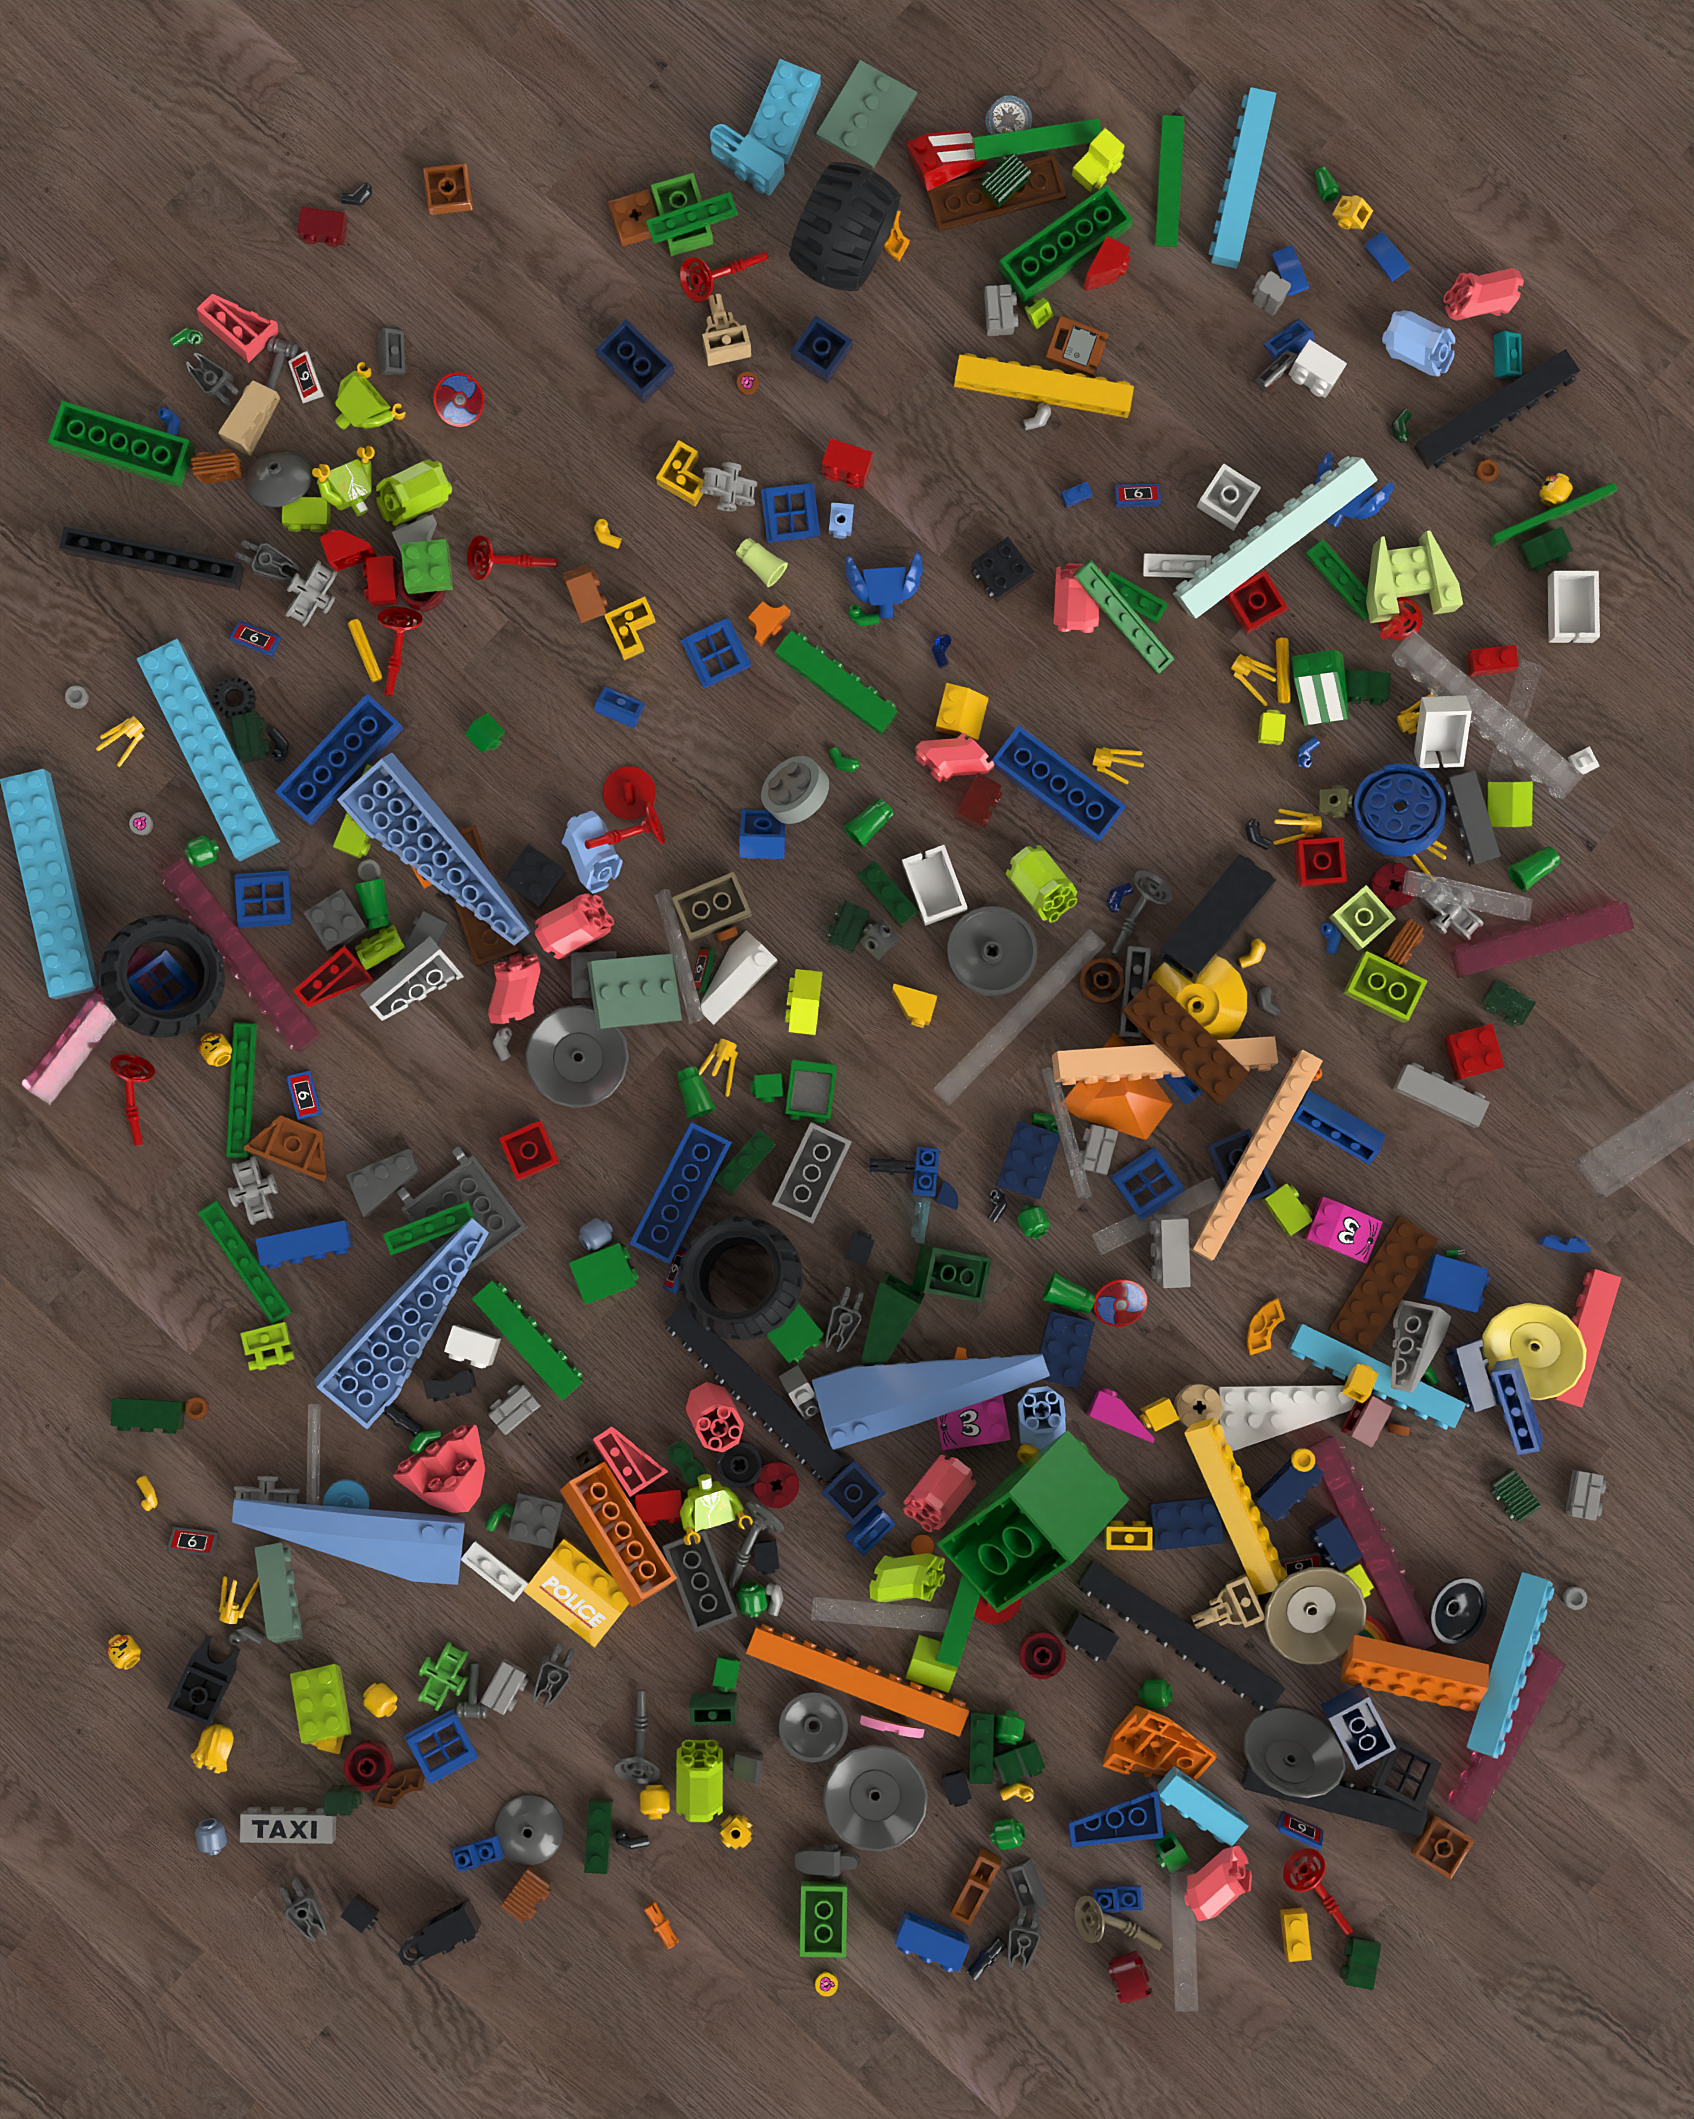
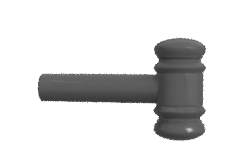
(282, 349)
(472, 1708)

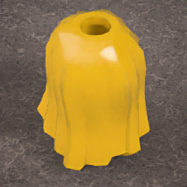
(214, 1748)

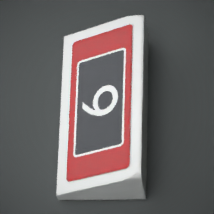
(305, 377)

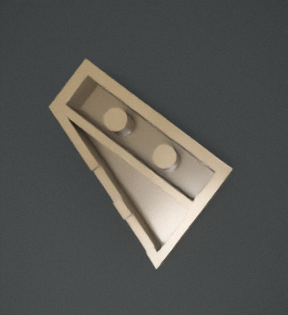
(249, 418)

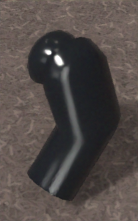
(360, 196)
(281, 745)
(629, 1842)

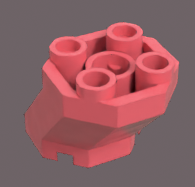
(1483, 294)
(1073, 605)
(953, 757)
(573, 925)
(514, 988)
(714, 1417)
(939, 1493)
(1218, 1883)

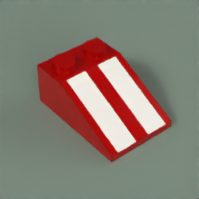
(942, 157)

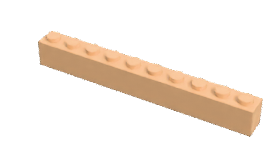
(1150, 1061)
(1256, 1155)

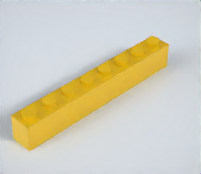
(1043, 385)
(1235, 1505)

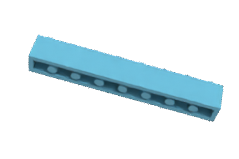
(1243, 177)
(1342, 1358)
(1510, 1665)

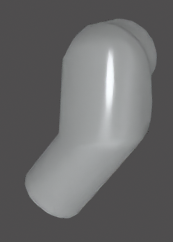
(1040, 419)
(500, 1042)
(777, 1598)

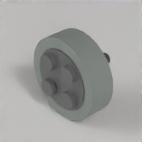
(795, 789)

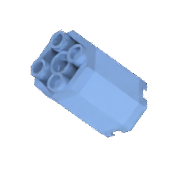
(1419, 343)
(596, 864)
(1041, 1417)

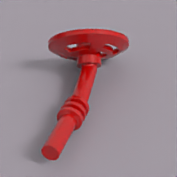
(706, 278)
(488, 558)
(1397, 622)
(399, 625)
(650, 824)
(130, 1075)
(1313, 1877)

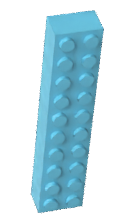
(208, 750)
(49, 884)

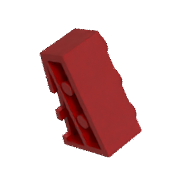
(333, 978)

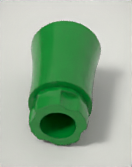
(868, 822)
(1533, 868)
(374, 903)
(694, 1093)
(1068, 1294)

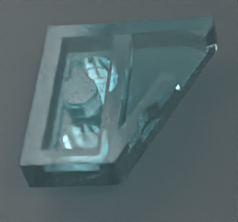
(918, 1230)

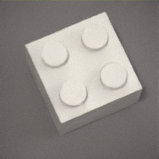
(1317, 369)
(1228, 497)
(472, 1345)

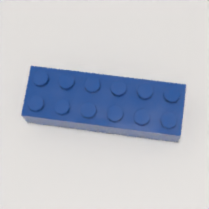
(339, 759)
(1058, 785)
(681, 1193)

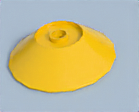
(1219, 992)

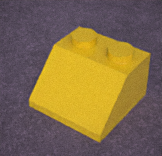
(961, 711)
(915, 1004)

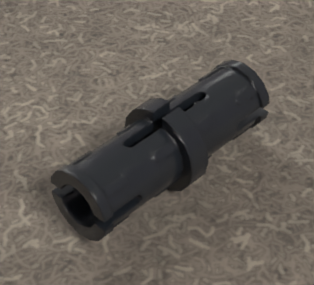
(892, 1166)
(402, 1419)
(987, 1958)

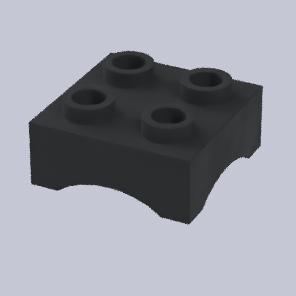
(460, 1384)

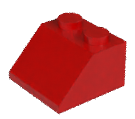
(1108, 265)
(345, 549)

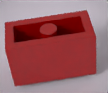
(381, 581)
(1492, 660)
(659, 1506)

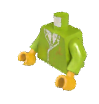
(362, 403)
(347, 484)
(708, 1507)

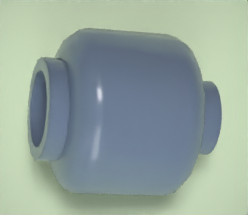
(595, 1234)
(210, 1836)

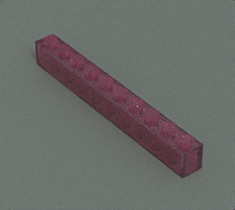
(241, 955)
(1368, 1536)

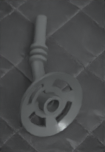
(1149, 891)
(761, 1521)
(638, 1762)

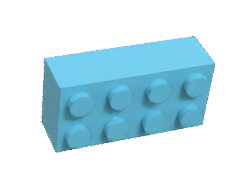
(785, 108)

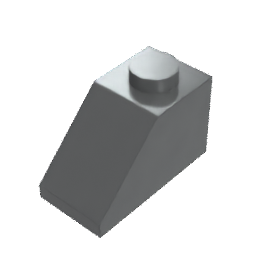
(746, 1766)

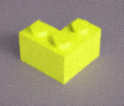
(1102, 158)
(804, 1001)

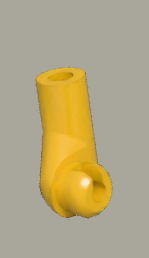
(604, 536)
(1255, 955)
(149, 1493)
(1019, 1789)

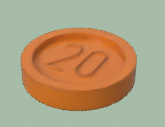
(922, 1544)

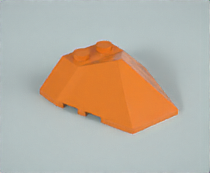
(1120, 1105)
(1155, 1744)

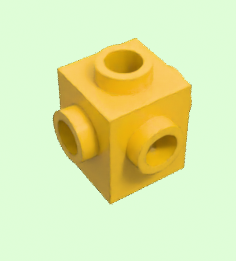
(1352, 212)
(738, 1823)

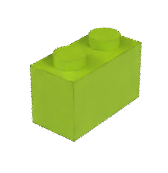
(307, 513)
(1287, 1209)

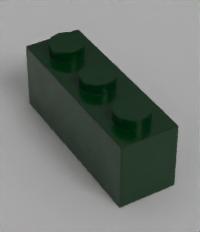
(887, 894)
(745, 1162)
(147, 1414)
(981, 1747)
(598, 1836)

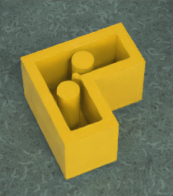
(677, 474)
(624, 624)

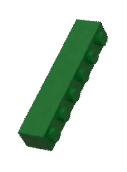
(836, 683)
(528, 1340)

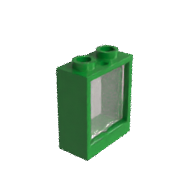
(811, 1091)

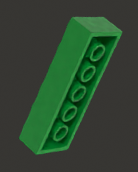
(1064, 244)
(121, 444)

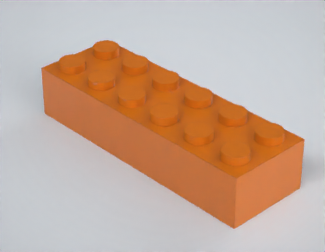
(618, 1534)
(1415, 1673)

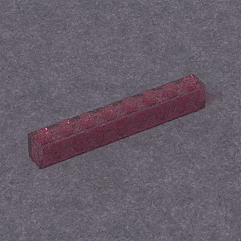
(1541, 940)
(78, 1039)
(1485, 1771)

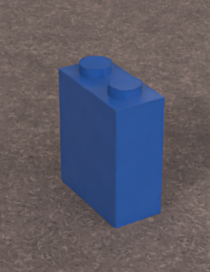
(1455, 1283)

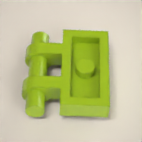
(379, 947)
(265, 1339)

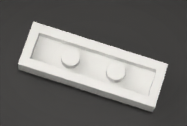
(1173, 564)
(494, 1571)

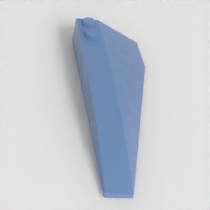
(408, 822)
(388, 1345)
(886, 1398)
(390, 1541)

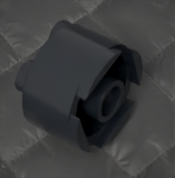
(741, 1477)

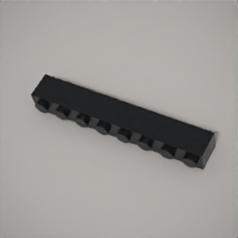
(1496, 409)
(152, 558)
(1350, 1802)

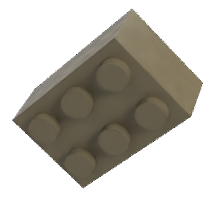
(712, 906)

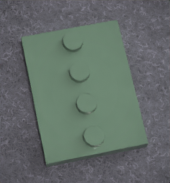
(866, 114)
(634, 991)

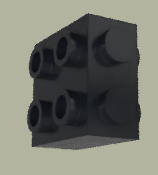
(1001, 569)

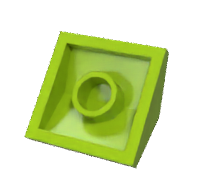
(1510, 803)
(925, 1668)

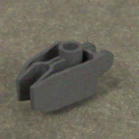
(212, 379)
(267, 561)
(842, 1319)
(553, 1675)
(825, 1860)
(304, 1910)
(1023, 1937)

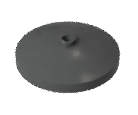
(996, 931)

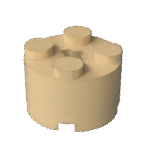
(1189, 1396)

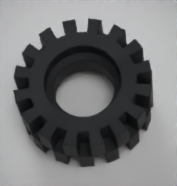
(234, 684)

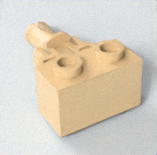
(724, 339)
(1236, 1603)

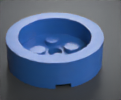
(1402, 831)

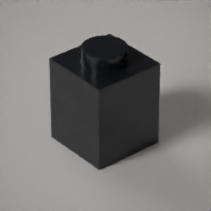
(860, 1248)
(766, 1556)
(956, 1787)
(360, 1914)

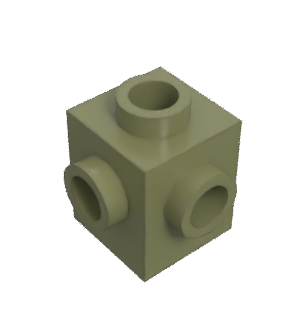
(1336, 801)

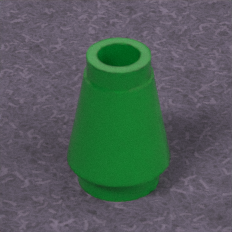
(1327, 186)

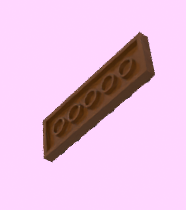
(963, 203)
(483, 941)
(1185, 1042)
(1383, 1284)

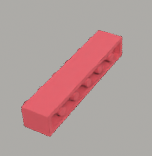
(1591, 1319)

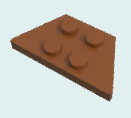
(292, 1146)

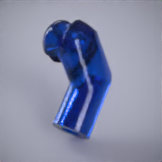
(939, 649)
(1115, 897)

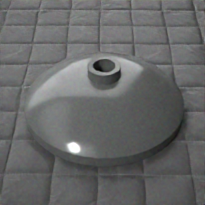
(278, 479)
(815, 1743)
(534, 1814)

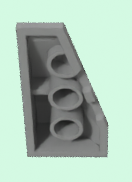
(1417, 1338)

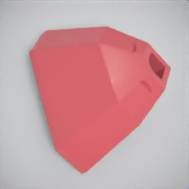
(447, 1471)

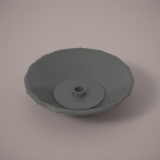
(552, 1055)
(1296, 1737)
(875, 1822)

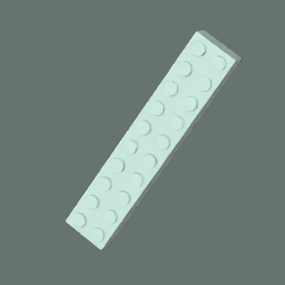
(1274, 536)

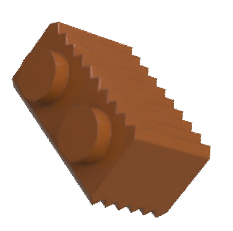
(526, 1894)

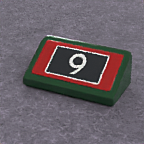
(703, 968)

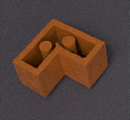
(583, 590)

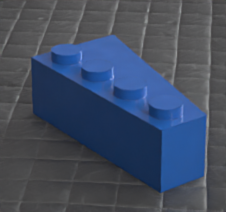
(1123, 1822)

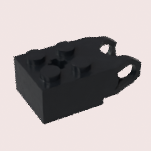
(205, 1675)
(442, 1933)

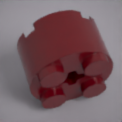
(420, 601)
(1385, 876)
(789, 1481)
(1050, 1664)
(360, 1775)
(1131, 1977)

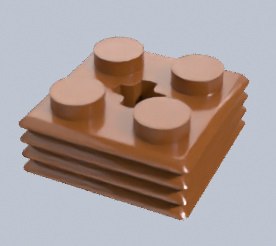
(452, 175)
(622, 212)
(217, 467)
(1407, 937)
(1446, 1860)

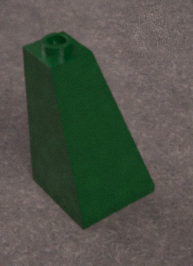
(890, 1317)

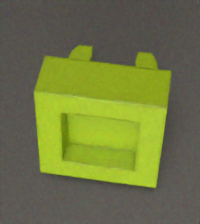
(1039, 312)

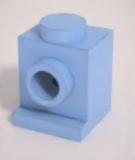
(840, 510)

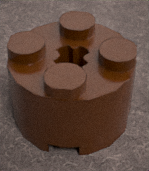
(1097, 968)

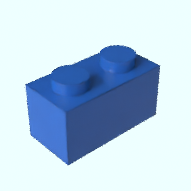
(1076, 494)

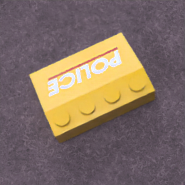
(578, 1592)

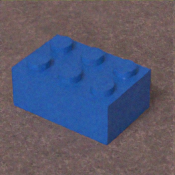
(931, 1941)

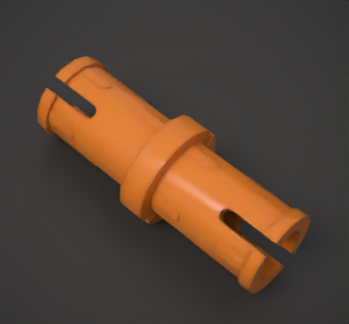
(661, 1925)

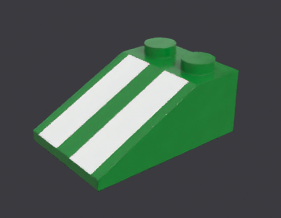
(1321, 686)

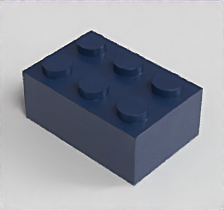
(634, 361)
(1226, 1155)
(1028, 1160)
(1065, 1348)
(1285, 1489)
(1185, 1523)
(1358, 1726)

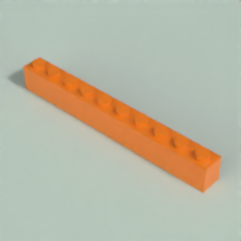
(858, 1680)

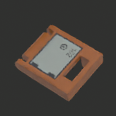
(1080, 349)

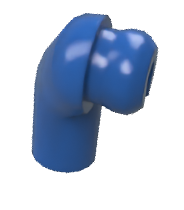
(170, 420)
(1304, 752)
(1332, 935)

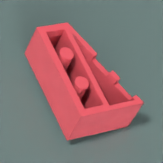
(236, 327)
(627, 1462)

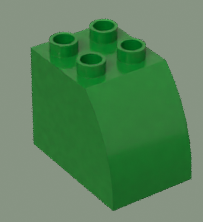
(1034, 1522)

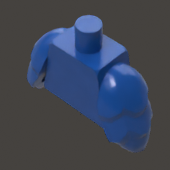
(1361, 506)
(884, 585)

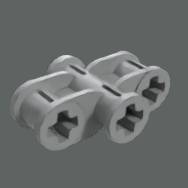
(728, 486)
(315, 586)
(1457, 918)
(250, 1183)
(267, 1491)

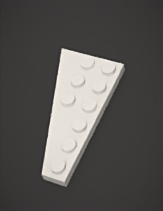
(1264, 1412)

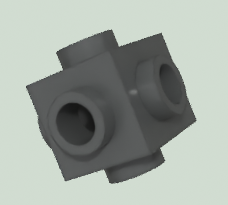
(879, 939)

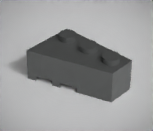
(382, 1179)

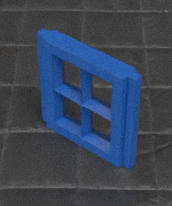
(809, 510)
(698, 661)
(263, 919)
(175, 972)
(1136, 1168)
(432, 1728)

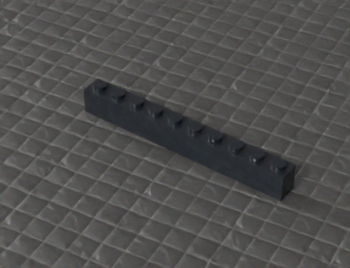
(758, 1395)
(1180, 1635)

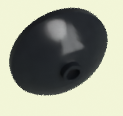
(1457, 1610)

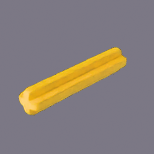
(365, 650)
(1283, 670)

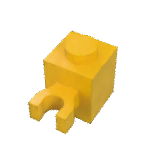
(1360, 1382)

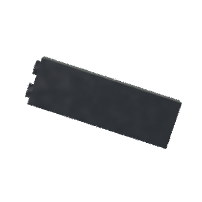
(1217, 918)

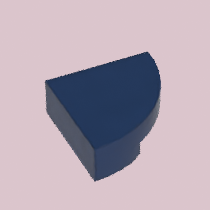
(948, 1196)

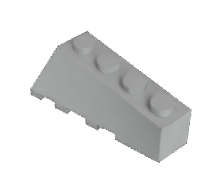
(411, 979)

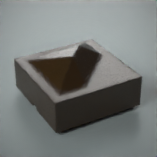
(585, 1459)

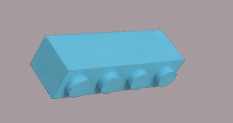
(1202, 1806)

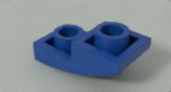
(1387, 256)
(1290, 269)
(926, 1171)
(1570, 1245)
(477, 1853)
(1119, 1898)

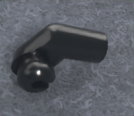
(1254, 836)
(999, 1204)

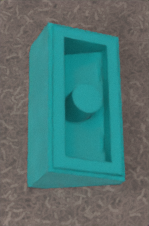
(1507, 355)

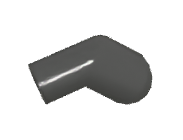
(1264, 1001)
(244, 1633)

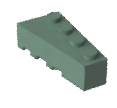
(278, 1593)

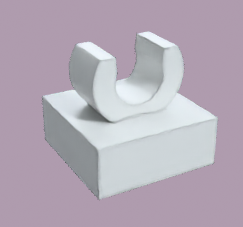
(1584, 760)

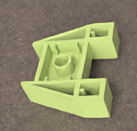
(1407, 574)

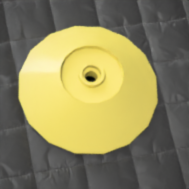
(1546, 1369)

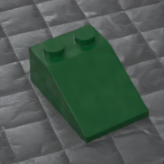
(951, 1273)

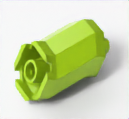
(413, 492)
(1042, 883)
(907, 1577)
(699, 1780)

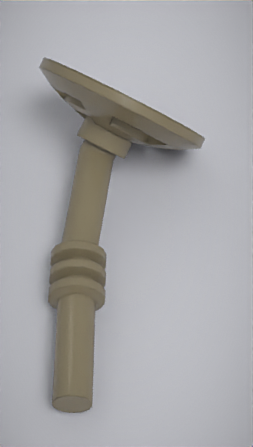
(1095, 1918)

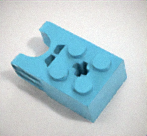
(747, 158)

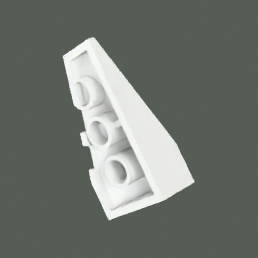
(739, 971)

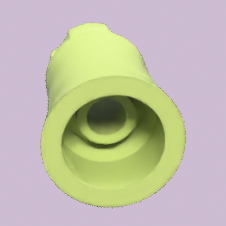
(761, 561)

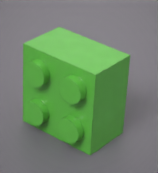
(426, 566)

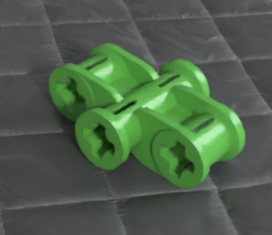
(443, 1676)

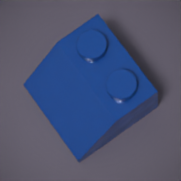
(761, 835)

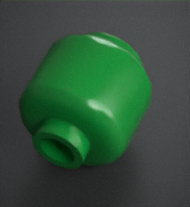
(201, 851)
(1033, 1221)
(751, 1599)
(1156, 1693)
(1009, 1728)
(1007, 1834)

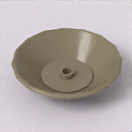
(1325, 1631)

